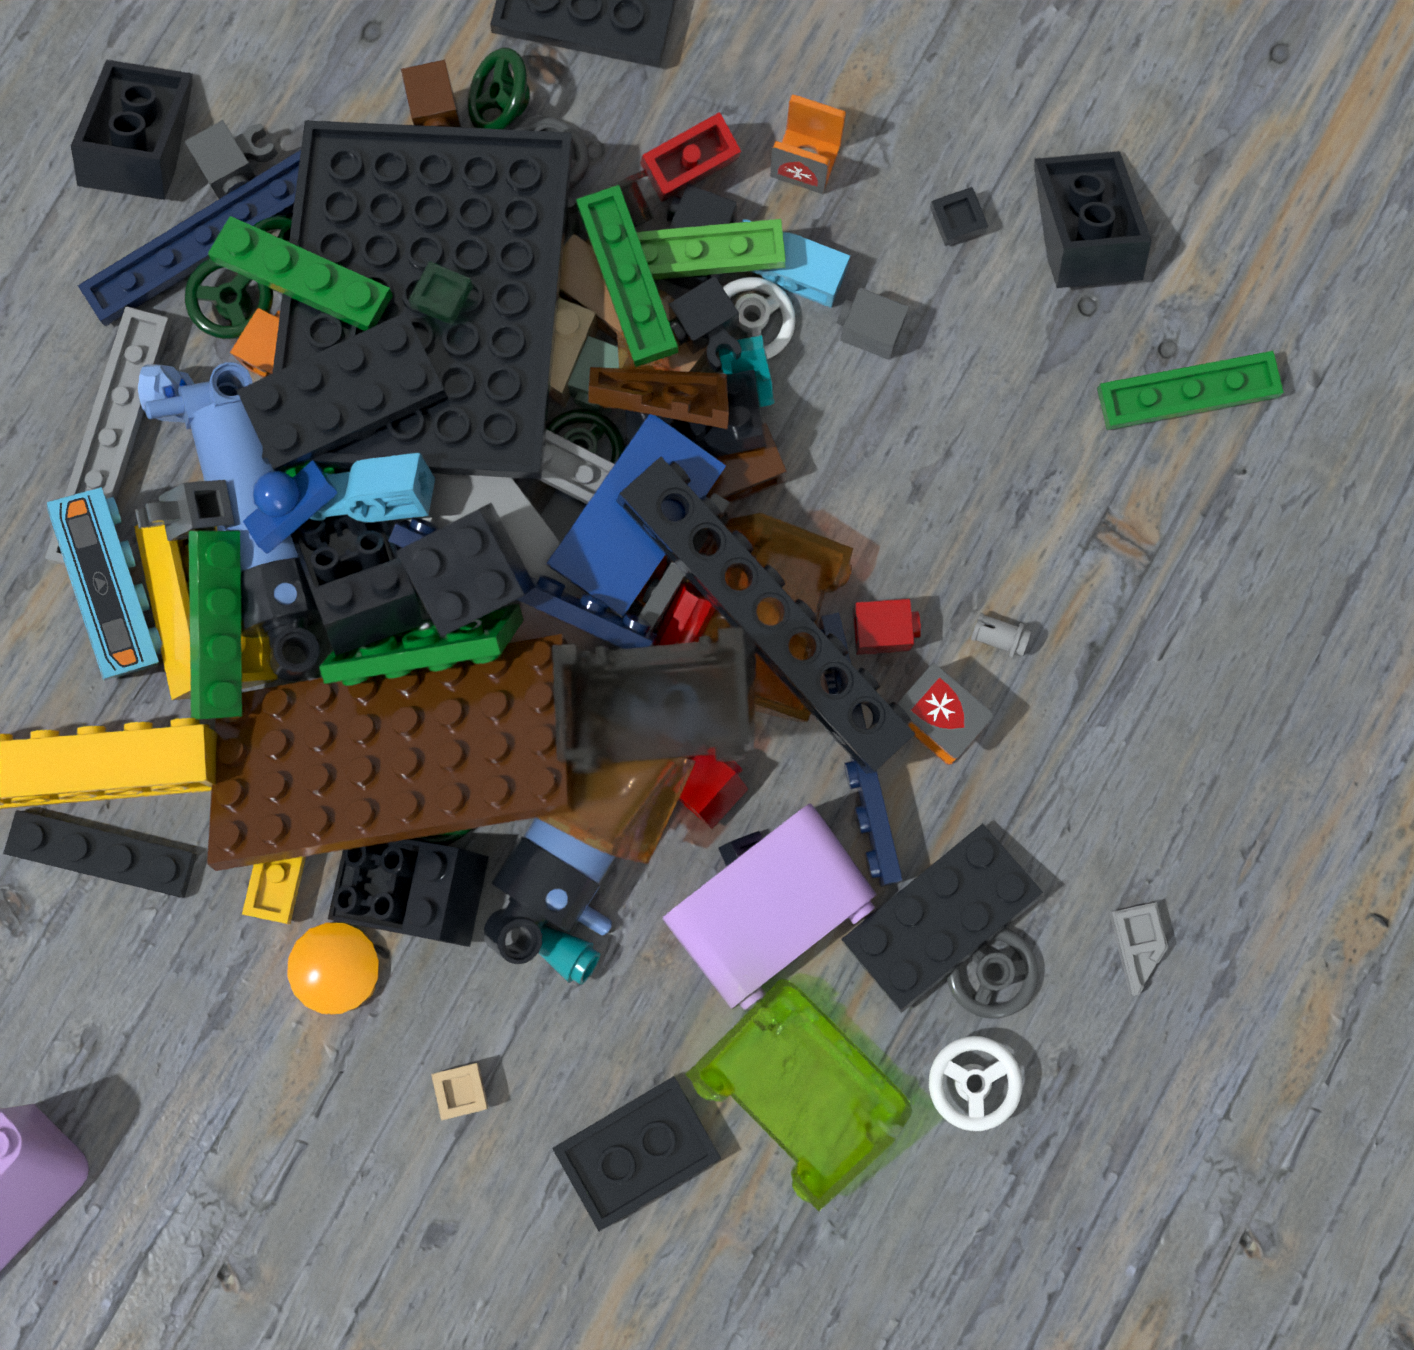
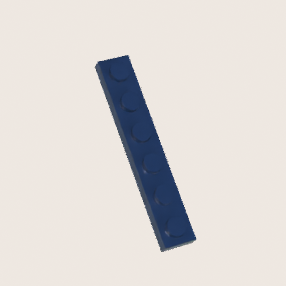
(187, 245)
(550, 598)
(872, 814)

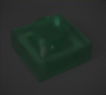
(440, 293)

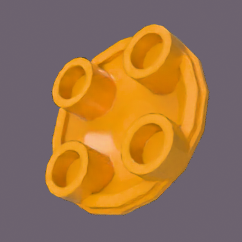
(333, 968)

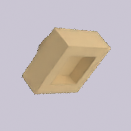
(460, 1091)

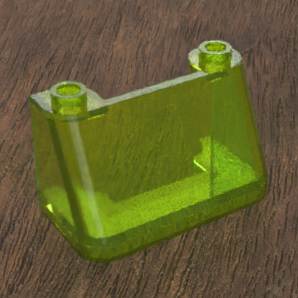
(805, 1090)

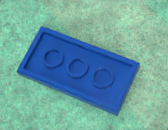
(605, 547)

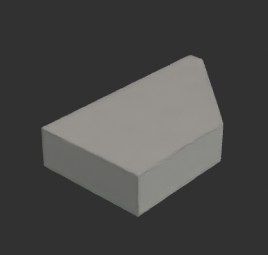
(1139, 943)

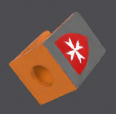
(814, 127)
(944, 714)

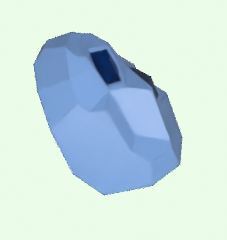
(160, 383)

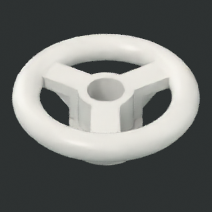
(763, 307)
(1006, 1065)

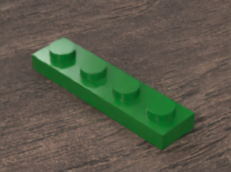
(300, 274)
(627, 276)
(1190, 390)
(215, 624)

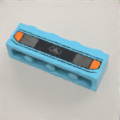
(103, 583)

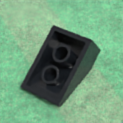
(132, 130)
(1091, 220)

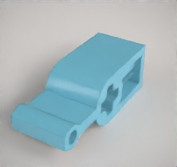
(809, 269)
(381, 489)

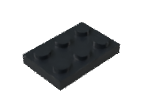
(744, 420)
(636, 1153)

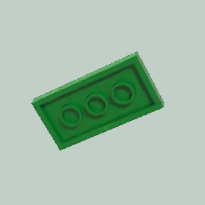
(424, 647)

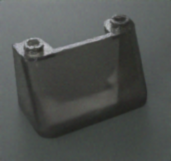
(655, 701)

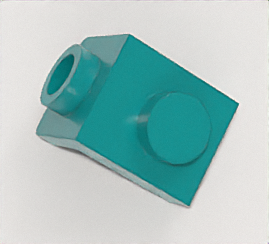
(752, 357)

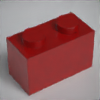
(690, 157)

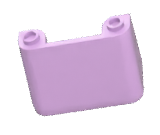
(770, 906)
(36, 1175)

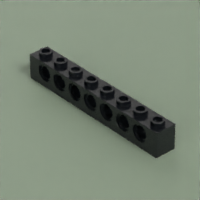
(890, 723)

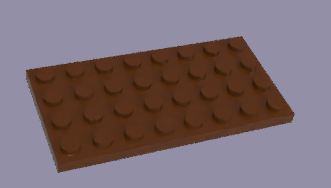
(388, 758)

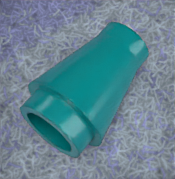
(568, 955)

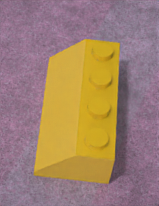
(167, 583)

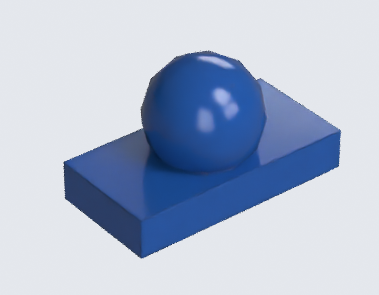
(286, 503)

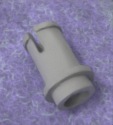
(1001, 635)

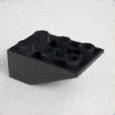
(356, 580)
(411, 890)

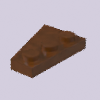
(668, 394)

